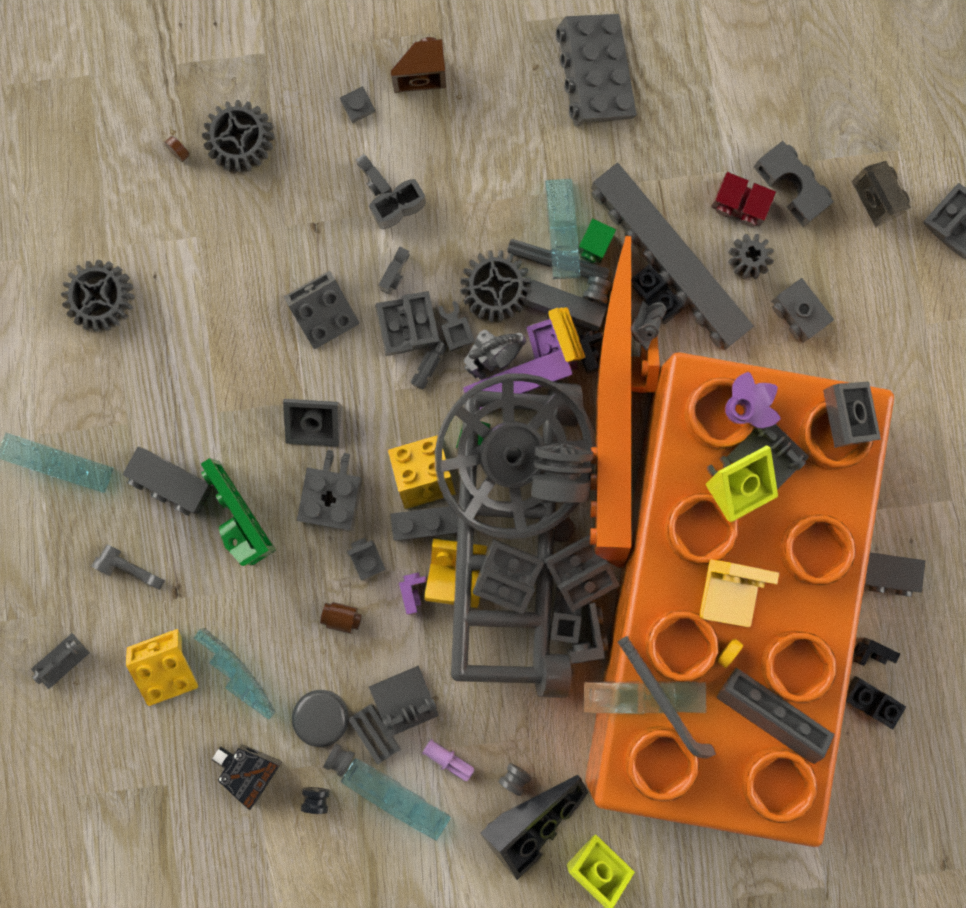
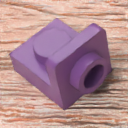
(411, 597)

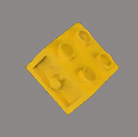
(416, 473)
(442, 572)
(732, 592)
(160, 668)

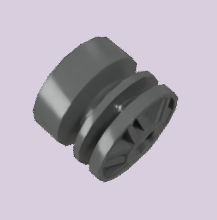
(562, 473)

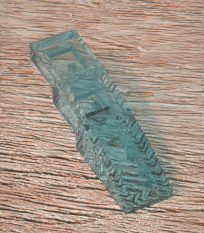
(562, 229)
(55, 462)
(242, 681)
(635, 698)
(395, 799)

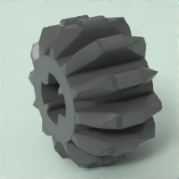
(755, 248)

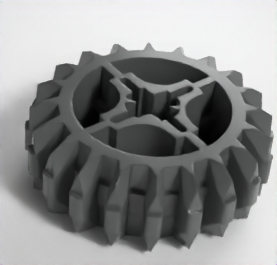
(229, 140)
(508, 283)
(105, 288)

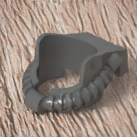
(492, 352)

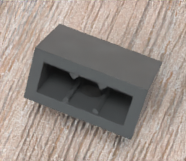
(801, 310)

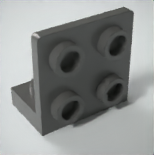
(321, 310)
(583, 650)

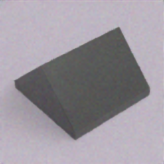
(851, 413)
(312, 422)

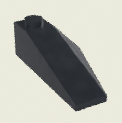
(523, 830)

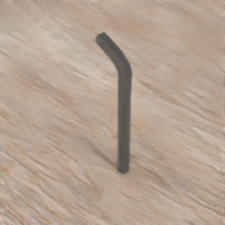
(699, 750)

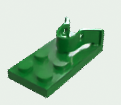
(251, 539)

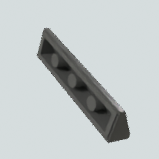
(775, 716)

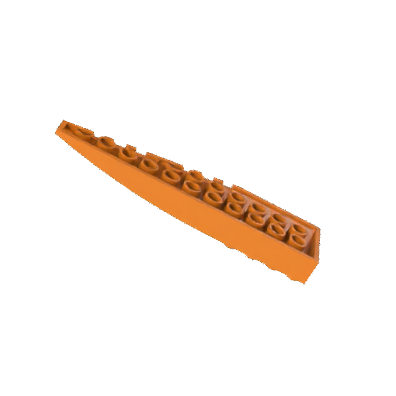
(613, 425)

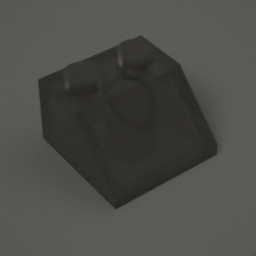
(881, 193)

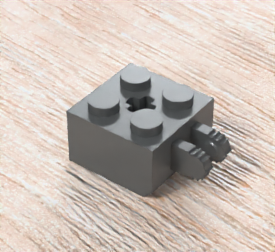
(343, 487)

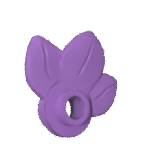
(755, 401)

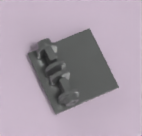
(785, 452)
(403, 701)

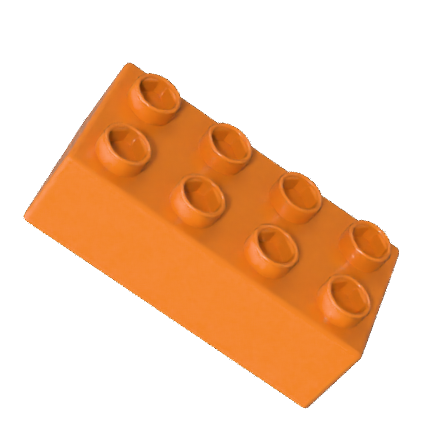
(799, 628)

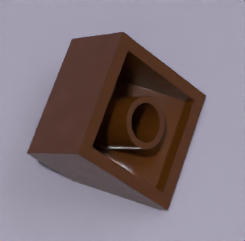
(420, 67)

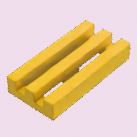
(566, 334)

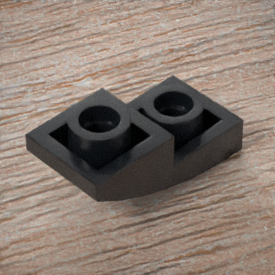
(654, 289)
(874, 702)

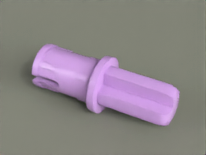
(448, 760)

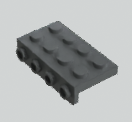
(595, 68)

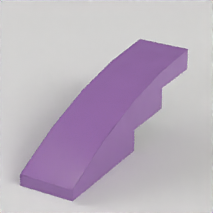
(549, 366)

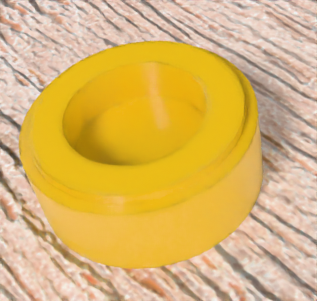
(729, 653)

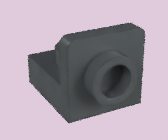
(366, 558)

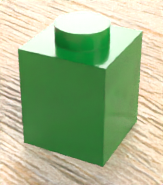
(596, 241)

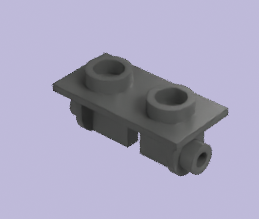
(647, 323)
(59, 661)

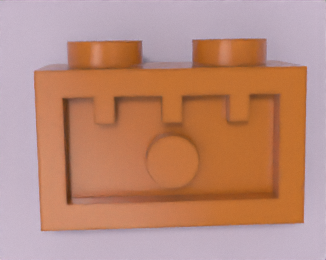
(645, 369)

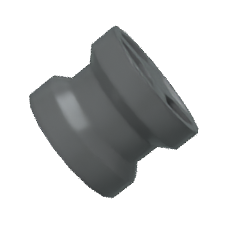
(598, 290)
(338, 760)
(515, 779)

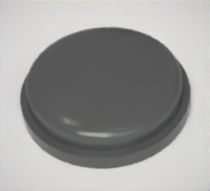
(320, 718)

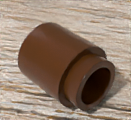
(340, 617)

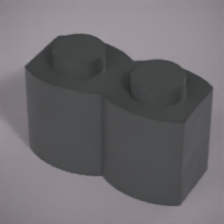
(403, 201)

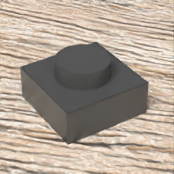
(357, 104)

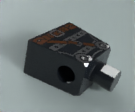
(246, 773)

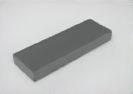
(582, 311)

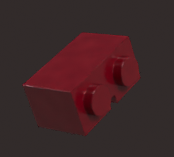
(743, 202)

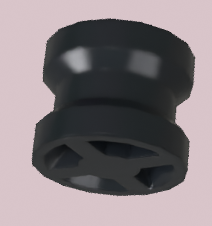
(315, 800)

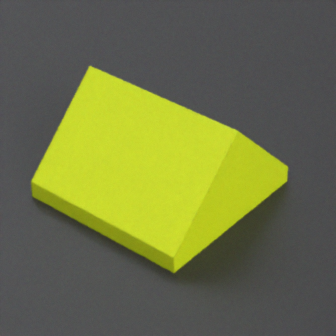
(744, 484)
(600, 871)

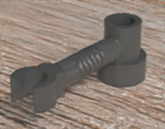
(110, 559)

